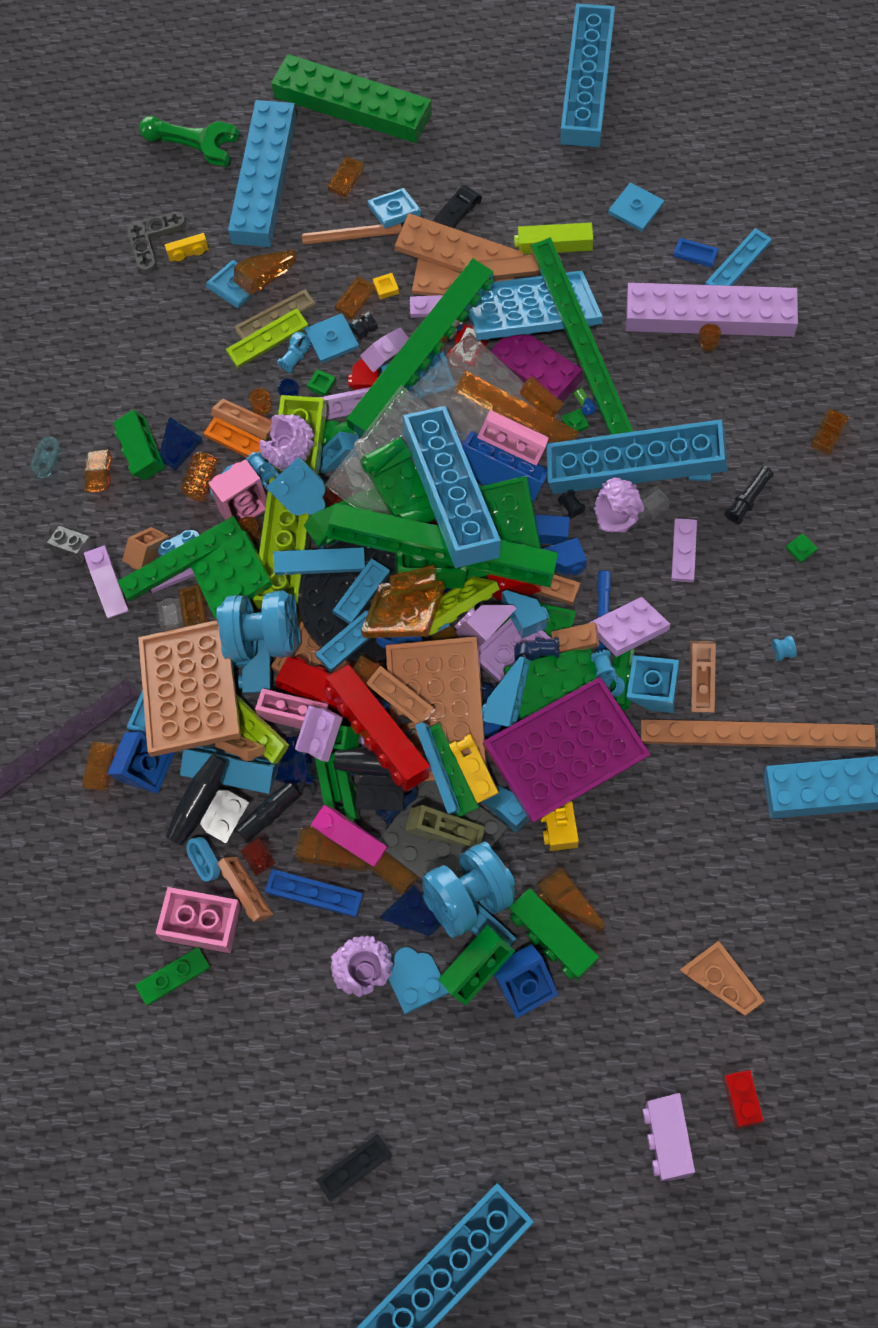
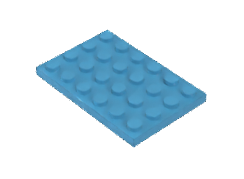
(527, 307)

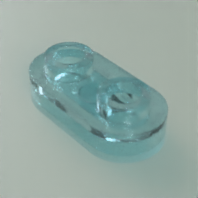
(43, 457)

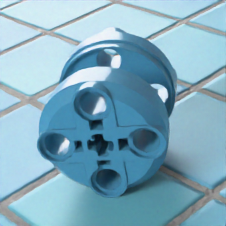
(242, 627)
(483, 881)

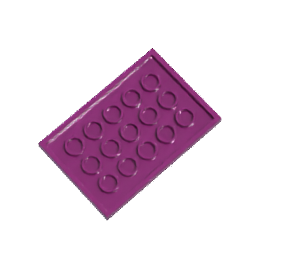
(566, 749)

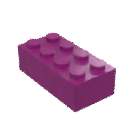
(530, 357)

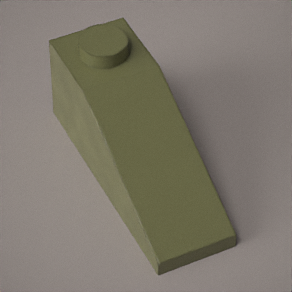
(443, 827)

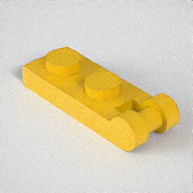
(474, 769)

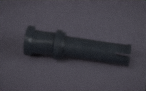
(745, 501)

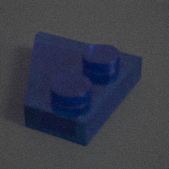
(177, 444)
(294, 765)
(412, 913)

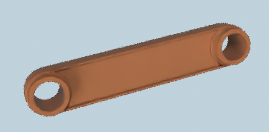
(511, 266)

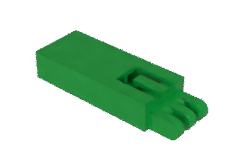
(337, 787)

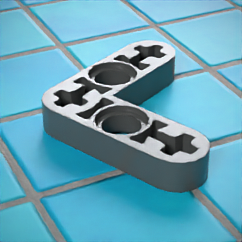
(147, 233)

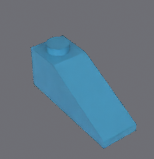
(506, 699)

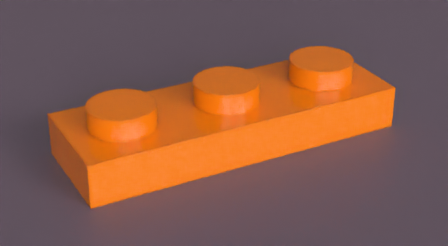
(232, 437)

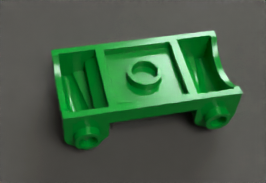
(398, 481)

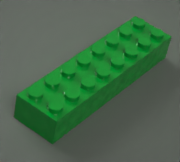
(352, 98)

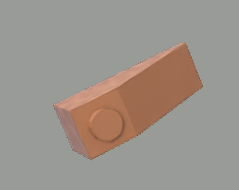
(702, 675)

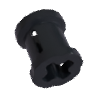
(571, 503)

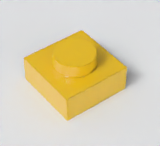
(386, 286)

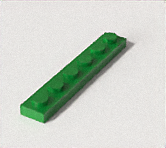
(178, 559)

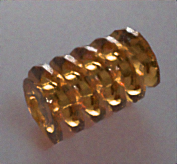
(199, 475)

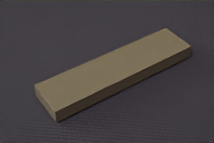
(300, 300)

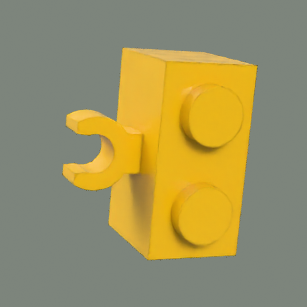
(561, 829)

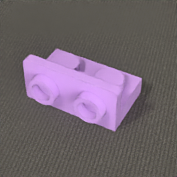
(318, 732)

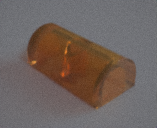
(541, 397)
(192, 605)
(394, 873)

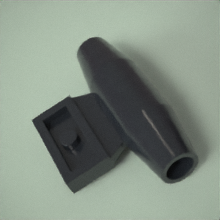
(375, 787)
(207, 805)

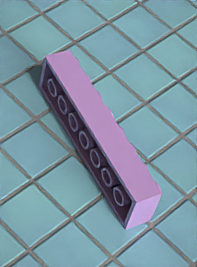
(731, 308)

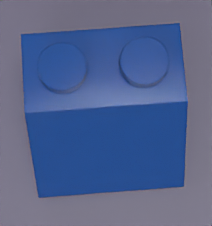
(135, 766)
(525, 981)

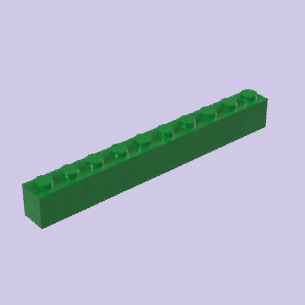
(424, 343)
(427, 543)

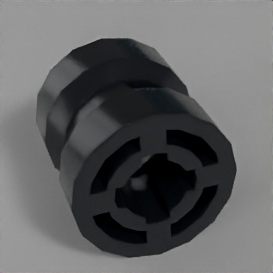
(363, 325)

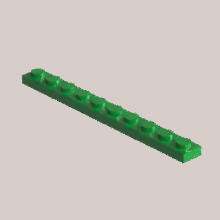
(580, 337)

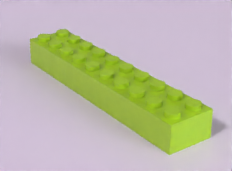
(280, 527)

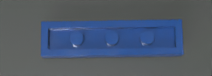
(314, 893)

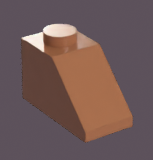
(143, 547)

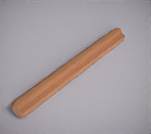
(349, 233)

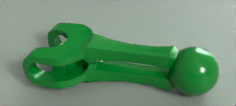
(202, 139)

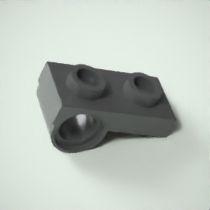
(71, 543)

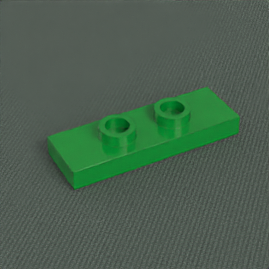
(172, 976)

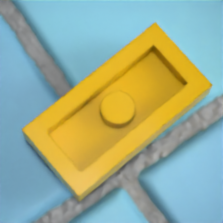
(186, 247)

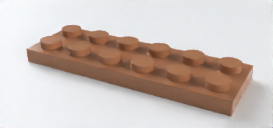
(447, 245)

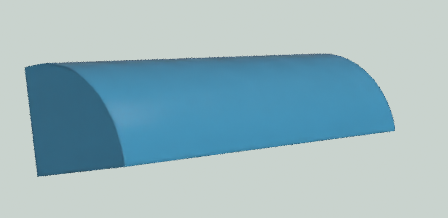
(250, 775)

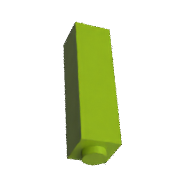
(564, 236)

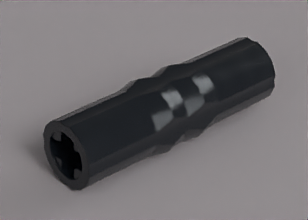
(267, 812)

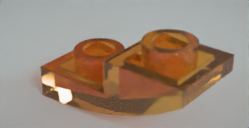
(829, 432)
(96, 470)
(98, 765)

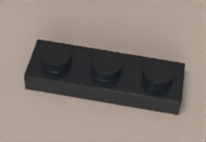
(354, 1167)

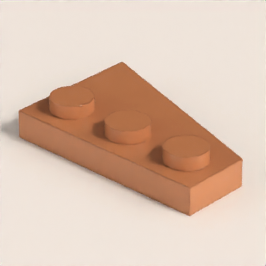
(432, 279)
(723, 978)

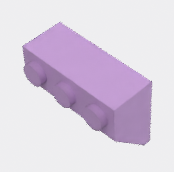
(483, 621)
(668, 1138)

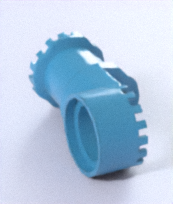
(294, 352)
(262, 468)
(607, 672)

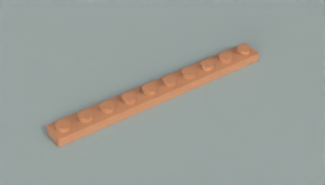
(758, 734)

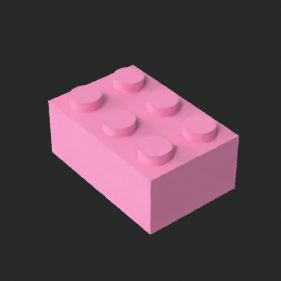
(239, 492)
(198, 920)

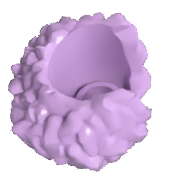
(290, 439)
(618, 505)
(361, 965)

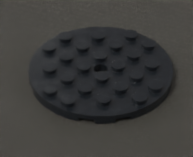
(323, 591)

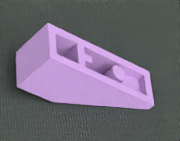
(384, 349)
(106, 581)

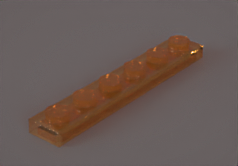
(513, 408)

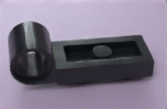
(458, 206)

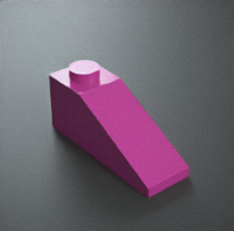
(349, 835)

